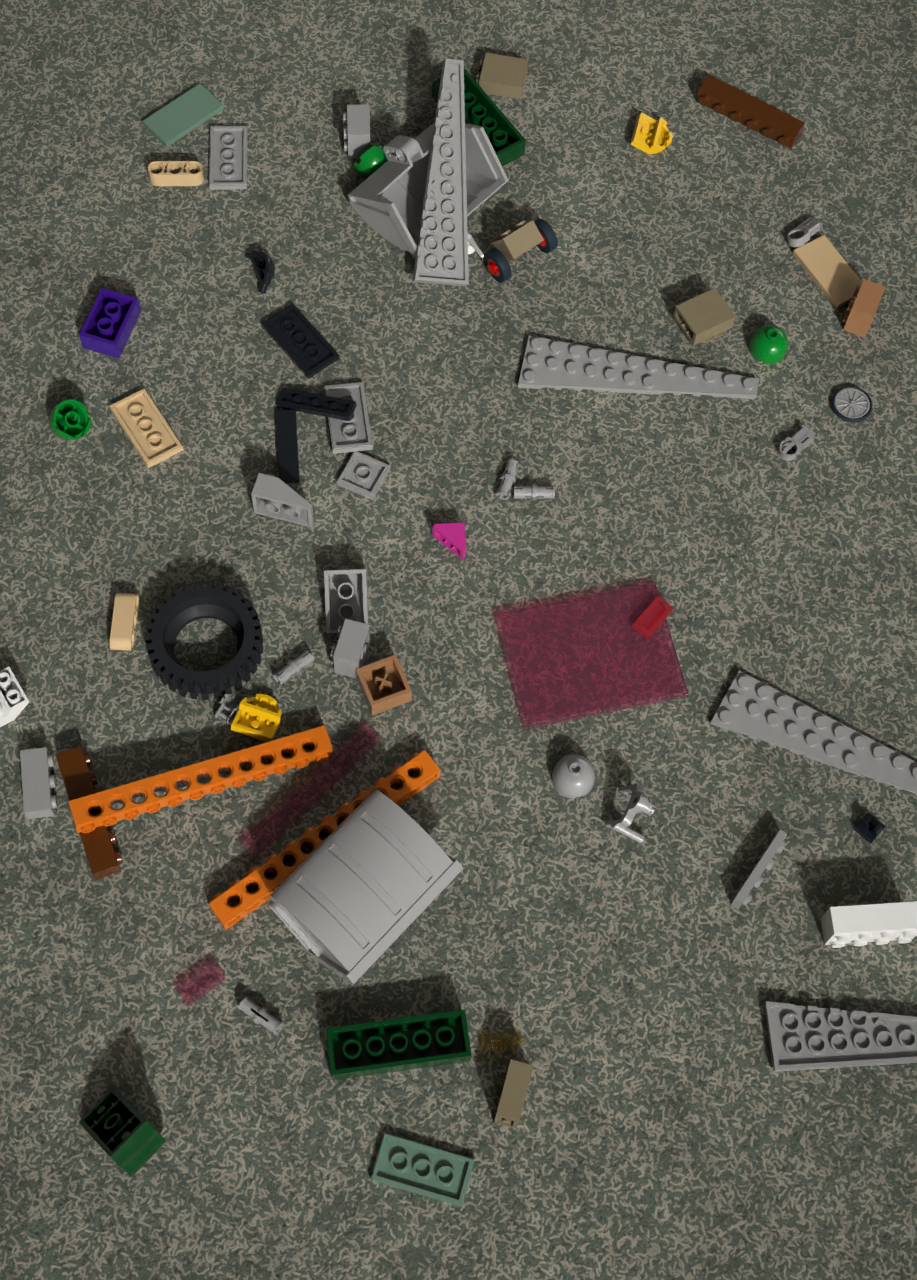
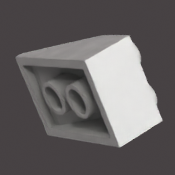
(278, 500)
(345, 597)

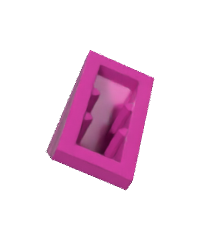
(452, 536)

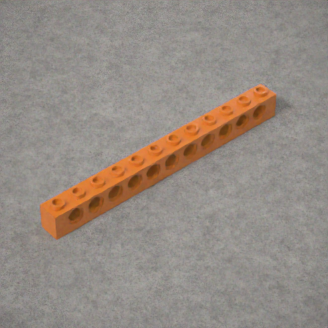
(189, 775)
(229, 915)

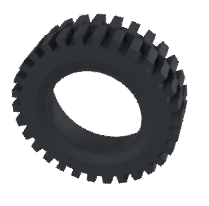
(195, 605)

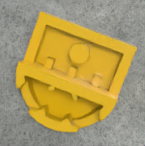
(650, 135)
(258, 717)

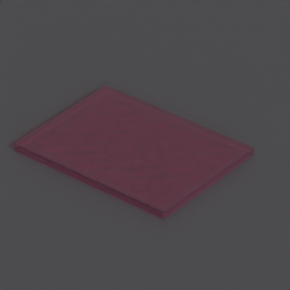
(586, 658)

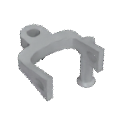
(637, 804)

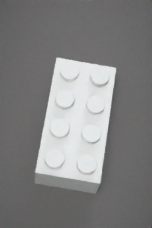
(870, 924)

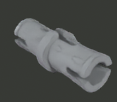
(507, 479)
(534, 492)
(293, 667)
(273, 1024)

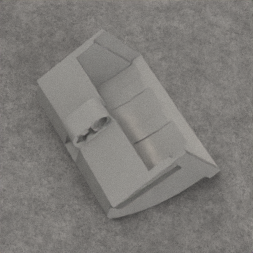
(395, 192)
(363, 886)

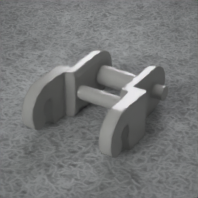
(222, 706)

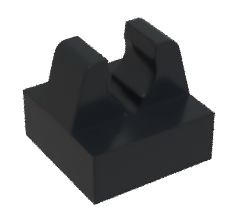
(869, 828)

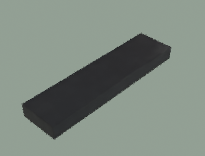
(316, 404)
(287, 446)

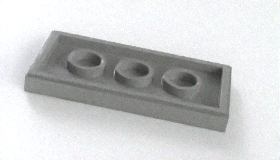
(228, 157)
(352, 434)

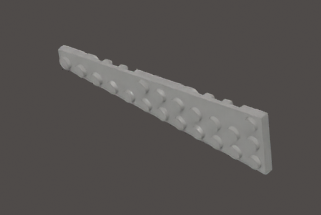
(443, 225)
(583, 367)
(787, 723)
(837, 1038)

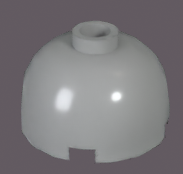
(573, 776)

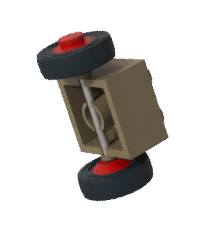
(516, 241)

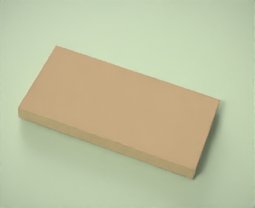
(828, 270)
(146, 428)

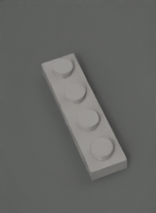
(755, 877)

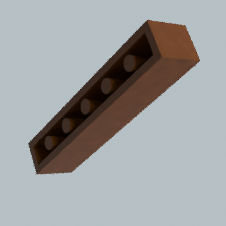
(750, 111)
(99, 842)

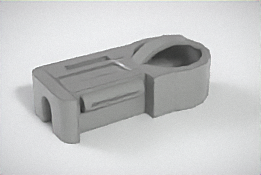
(804, 232)
(798, 441)

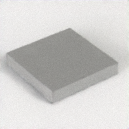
(363, 475)

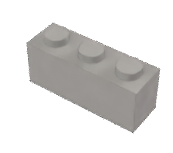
(38, 783)

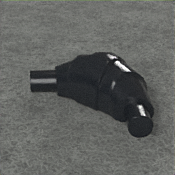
(263, 267)

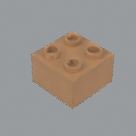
(863, 307)
(383, 685)

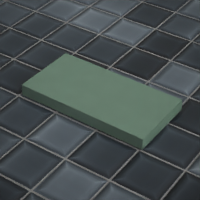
(183, 115)
(422, 1169)

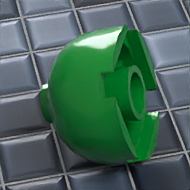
(371, 161)
(768, 344)
(69, 420)

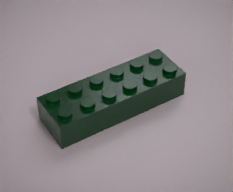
(483, 112)
(398, 1044)

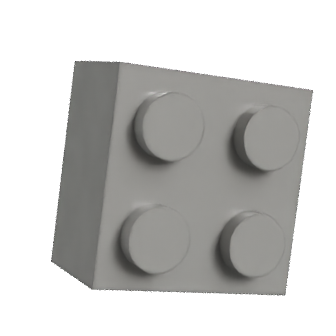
(356, 130)
(351, 647)

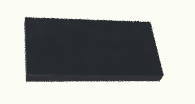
(300, 341)

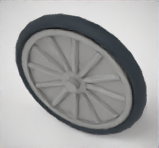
(851, 404)

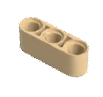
(175, 173)
(124, 621)

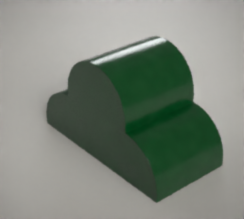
(122, 1132)

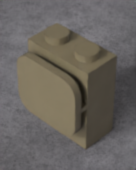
(704, 317)

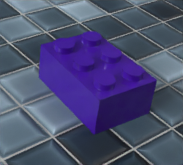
(110, 323)

